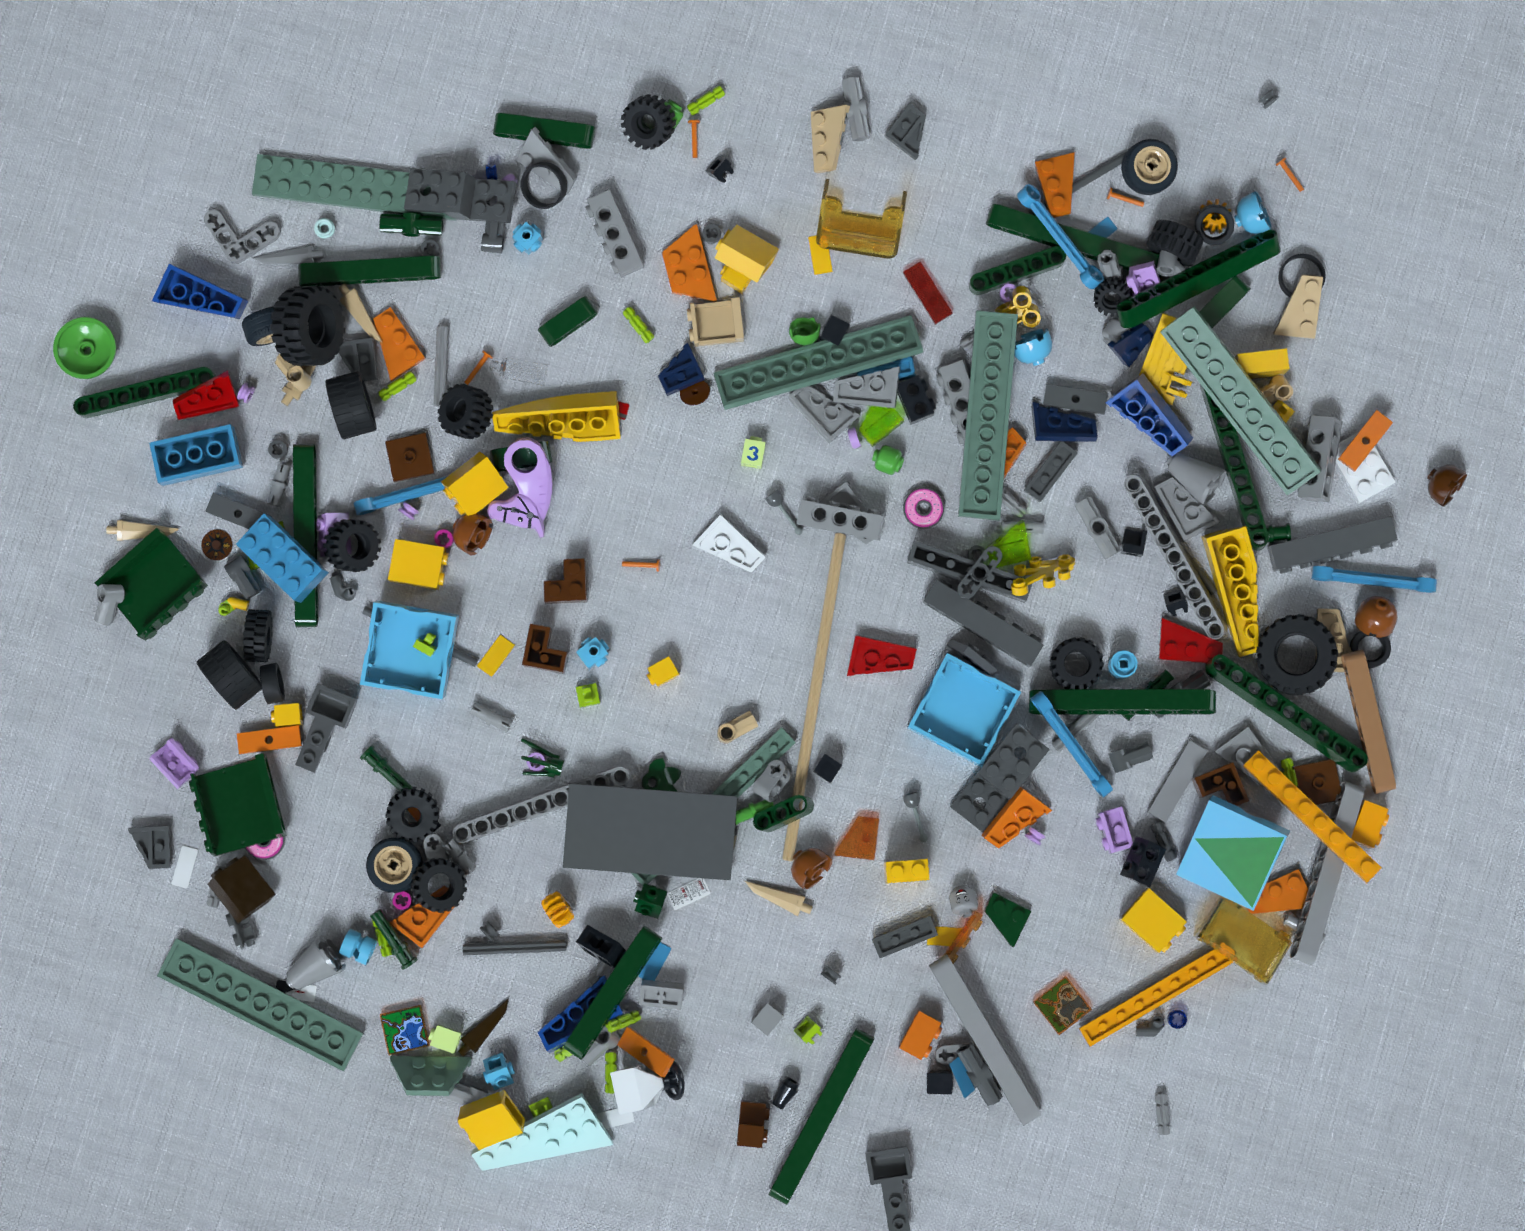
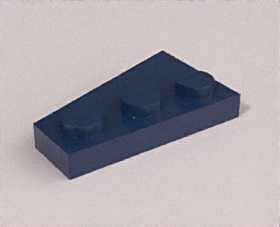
(1058, 426)

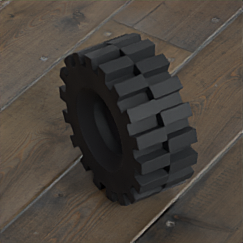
(639, 131)
(257, 635)
(417, 799)

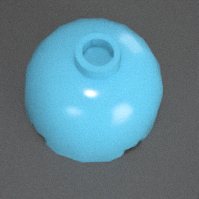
(1252, 214)
(1033, 347)

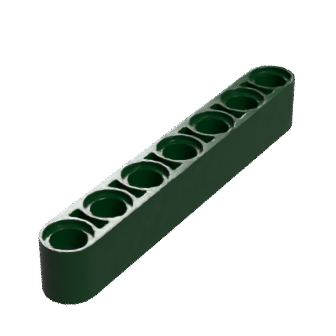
(369, 271)
(135, 393)
(612, 992)

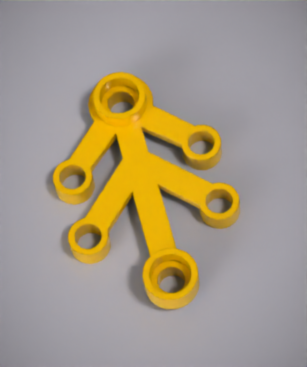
(1039, 570)

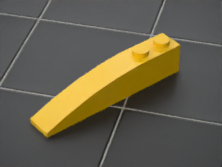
(572, 416)
(1236, 584)

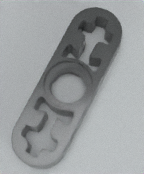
(993, 564)

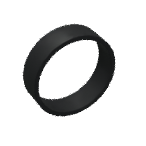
(528, 196)
(1305, 256)

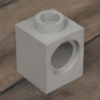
(768, 1018)

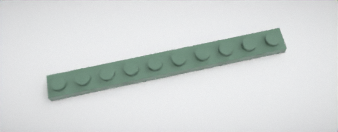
(746, 774)

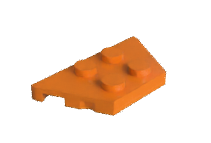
(688, 267)

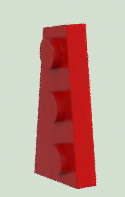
(207, 398)
(1185, 644)
(879, 656)

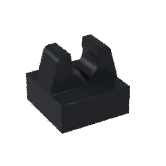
(718, 167)
(1175, 601)

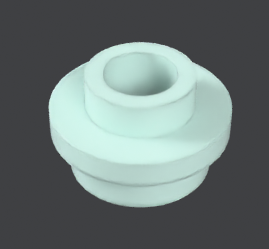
(324, 222)

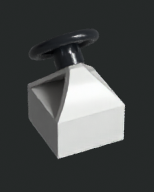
(641, 1087)

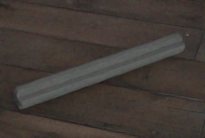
(514, 947)

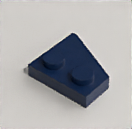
(1131, 344)
(681, 372)

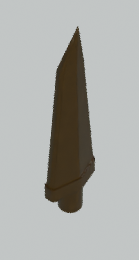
(480, 1032)

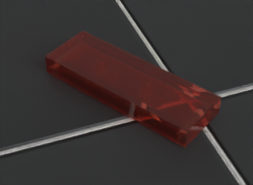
(927, 293)

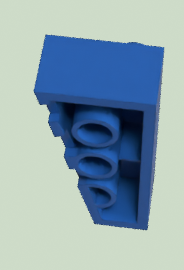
(191, 292)
(1151, 414)
(561, 1027)

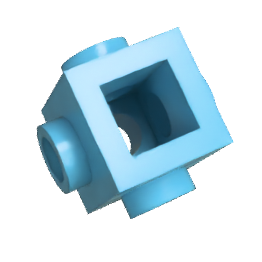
(530, 244)
(592, 660)
(498, 1071)

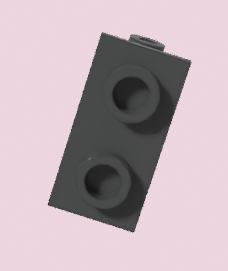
(241, 935)

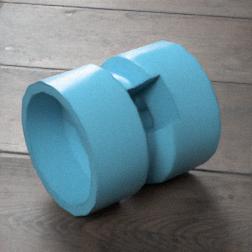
(1122, 664)
(358, 946)

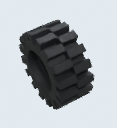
(1110, 286)

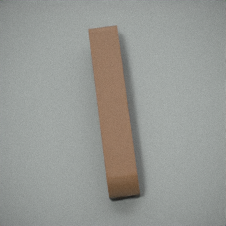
(1368, 721)

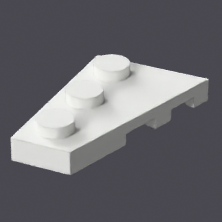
(729, 544)

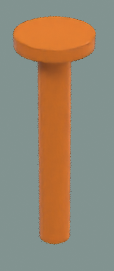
(694, 137)
(1290, 174)
(1124, 198)
(477, 368)
(642, 564)

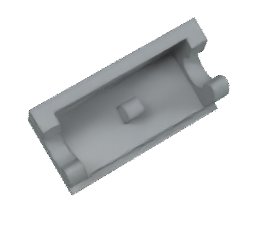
(661, 994)

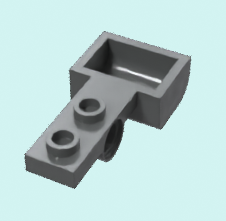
(329, 710)
(889, 1169)

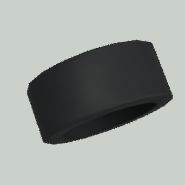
(1214, 209)
(1386, 648)
(272, 683)

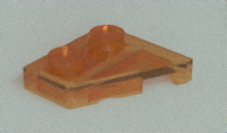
(860, 839)

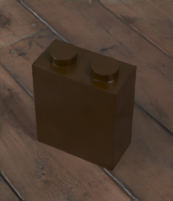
(241, 888)

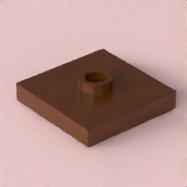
(409, 457)
(1319, 781)

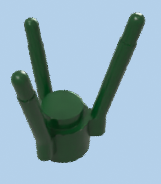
(552, 765)

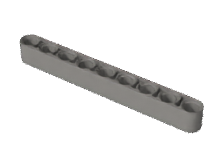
(1184, 562)
(530, 805)
(1325, 879)
(985, 1040)

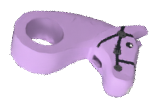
(532, 501)

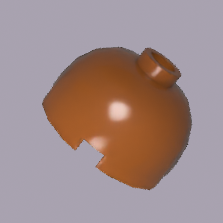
(471, 532)
(1376, 616)
(809, 866)

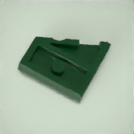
(1007, 917)

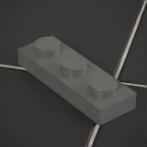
(1050, 471)
(904, 937)

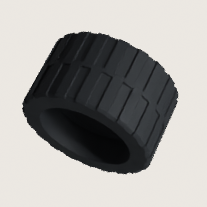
(350, 405)
(229, 674)

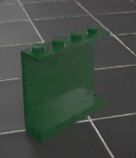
(155, 583)
(237, 806)

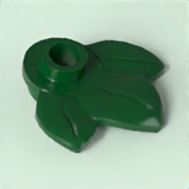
(664, 776)

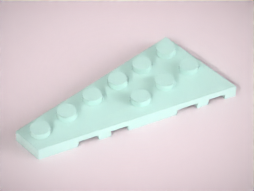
(556, 1132)

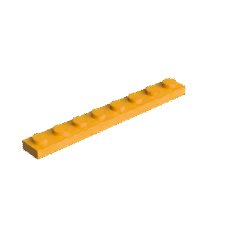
(1312, 817)
(1153, 996)

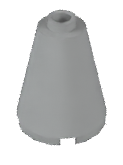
(1196, 476)
(315, 964)

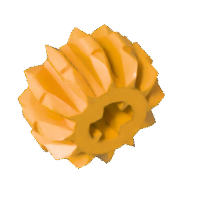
(1219, 223)
(557, 909)

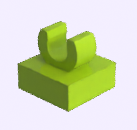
(426, 645)
(587, 695)
(807, 1030)
(540, 1106)

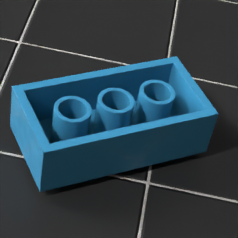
(196, 455)
(282, 558)

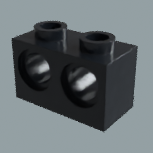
(910, 401)
(1143, 861)
(601, 946)

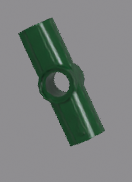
(411, 224)

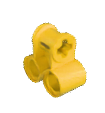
(1021, 307)

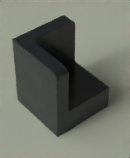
(834, 330)
(1133, 543)
(827, 768)
(939, 1082)

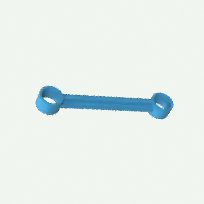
(1030, 198)
(371, 504)
(1419, 584)
(1096, 778)

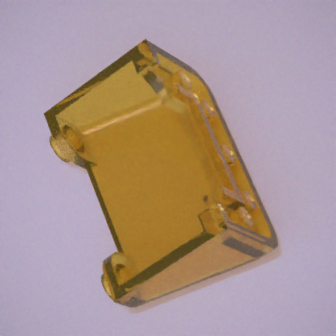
(1244, 939)

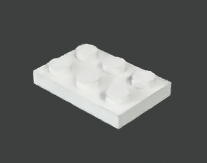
(1369, 477)

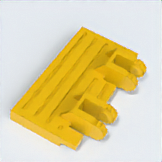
(1162, 363)

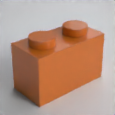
(920, 1035)

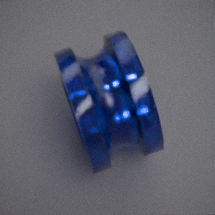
(491, 172)
(1183, 1021)

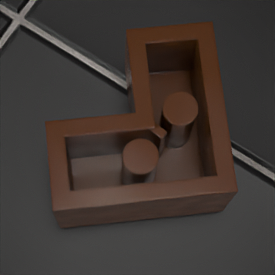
(572, 588)
(537, 651)
(1226, 781)
(751, 1124)

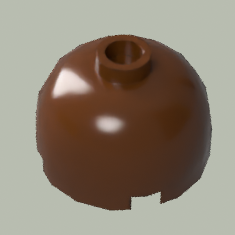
(1445, 482)

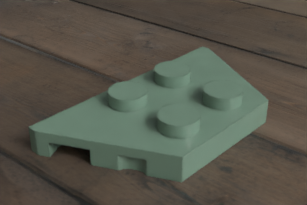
(429, 1073)

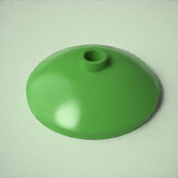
(75, 338)

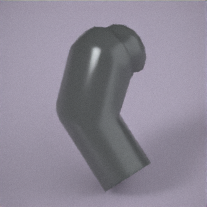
(341, 591)
(1152, 1028)

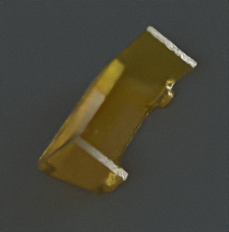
(859, 232)

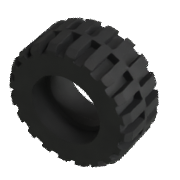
(307, 325)
(1297, 683)

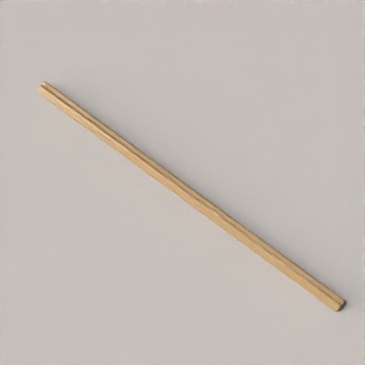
(815, 688)

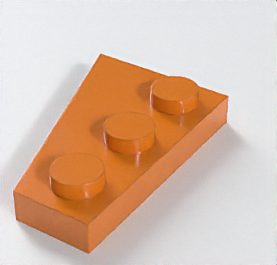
(1016, 815)
(420, 923)

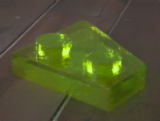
(879, 424)
(1013, 546)

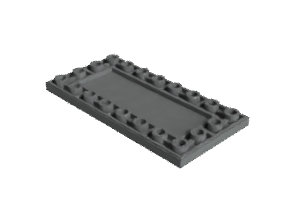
(649, 831)

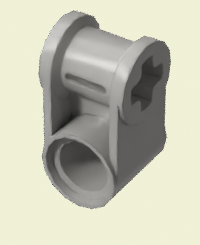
(772, 782)
(439, 852)

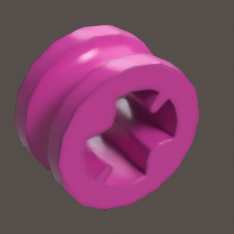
(449, 536)
(400, 906)

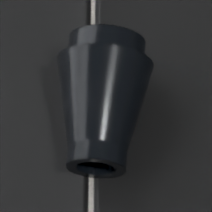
(785, 1092)

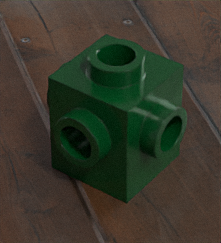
(650, 900)

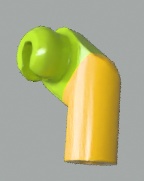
(231, 604)

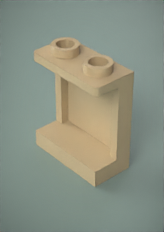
(716, 323)

